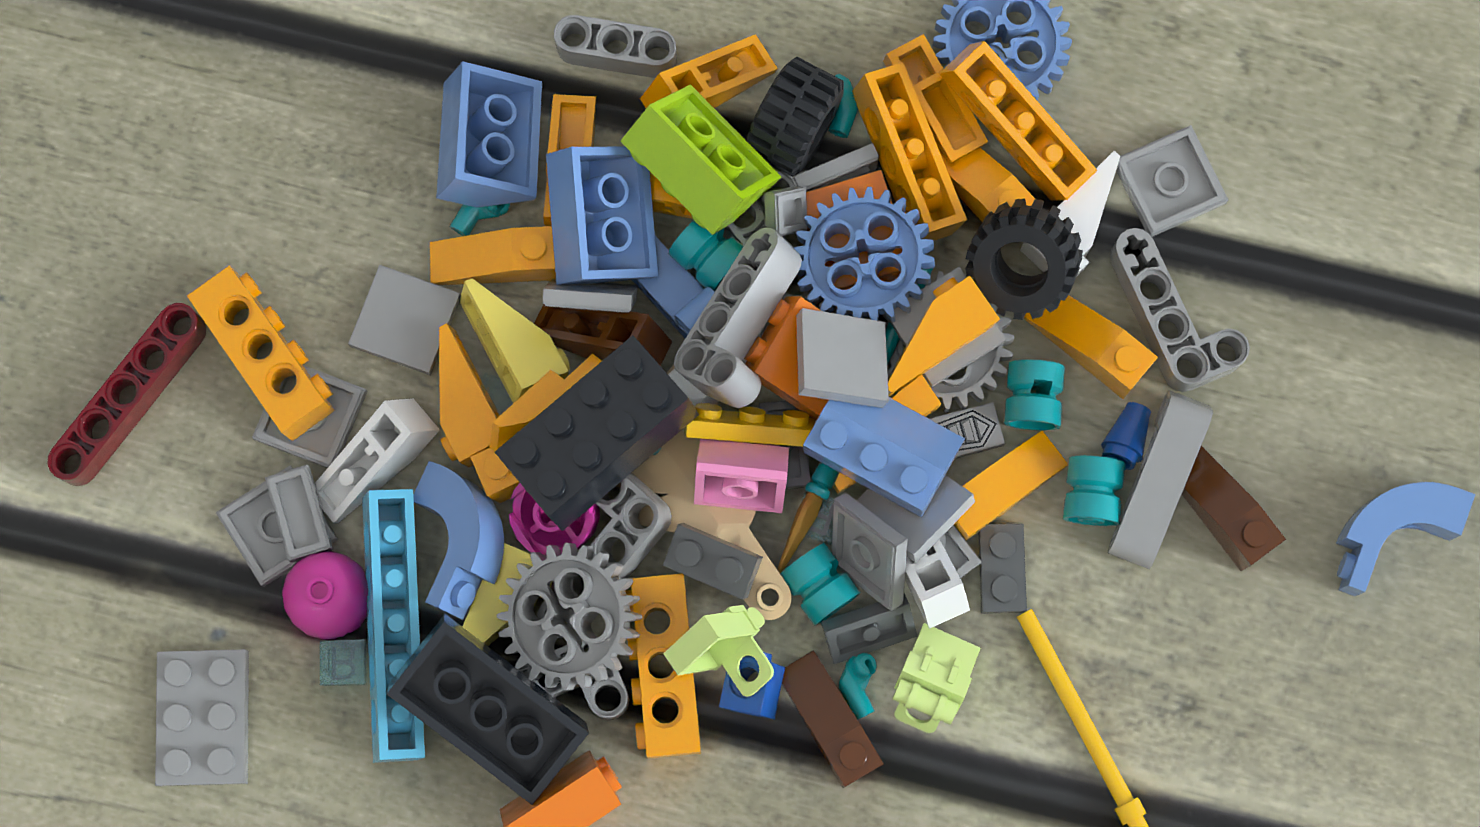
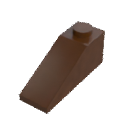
(601, 332)
(1230, 512)
(830, 720)

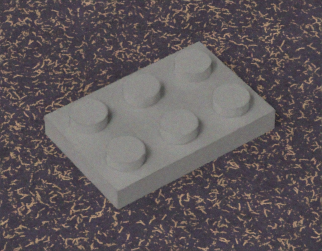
(202, 717)

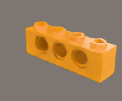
(1018, 121)
(908, 149)
(218, 304)
(681, 735)

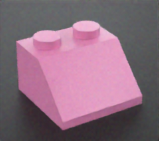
(741, 475)

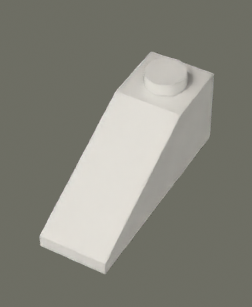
(1084, 210)
(374, 456)
(936, 586)

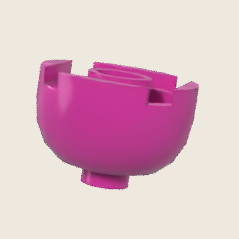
(538, 531)
(326, 595)

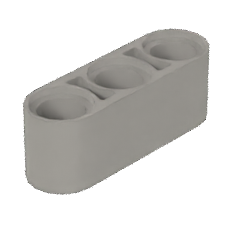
(600, 32)

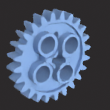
(992, 15)
(857, 220)

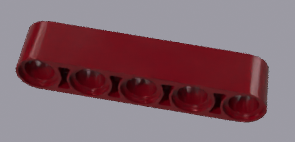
(106, 402)

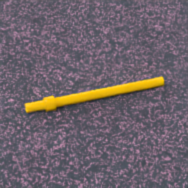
(1129, 809)

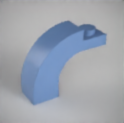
(1420, 506)
(473, 534)

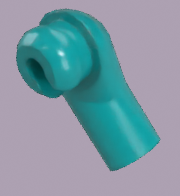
(846, 111)
(469, 216)
(854, 682)

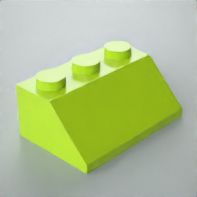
(699, 158)

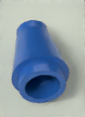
(1128, 435)

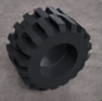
(795, 115)
(1032, 226)

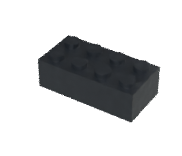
(597, 433)
(488, 709)

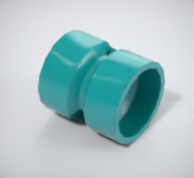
(705, 253)
(1034, 410)
(1094, 488)
(819, 584)

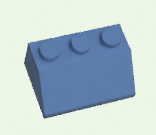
(489, 137)
(600, 216)
(885, 450)

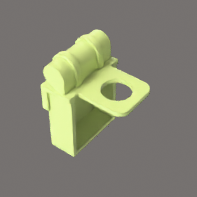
(723, 641)
(934, 678)

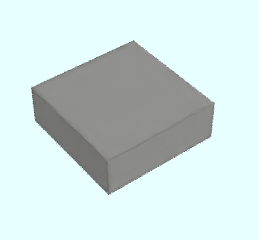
(786, 210)

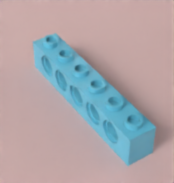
(391, 619)

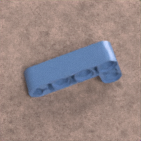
(675, 292)

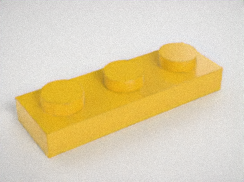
(750, 425)

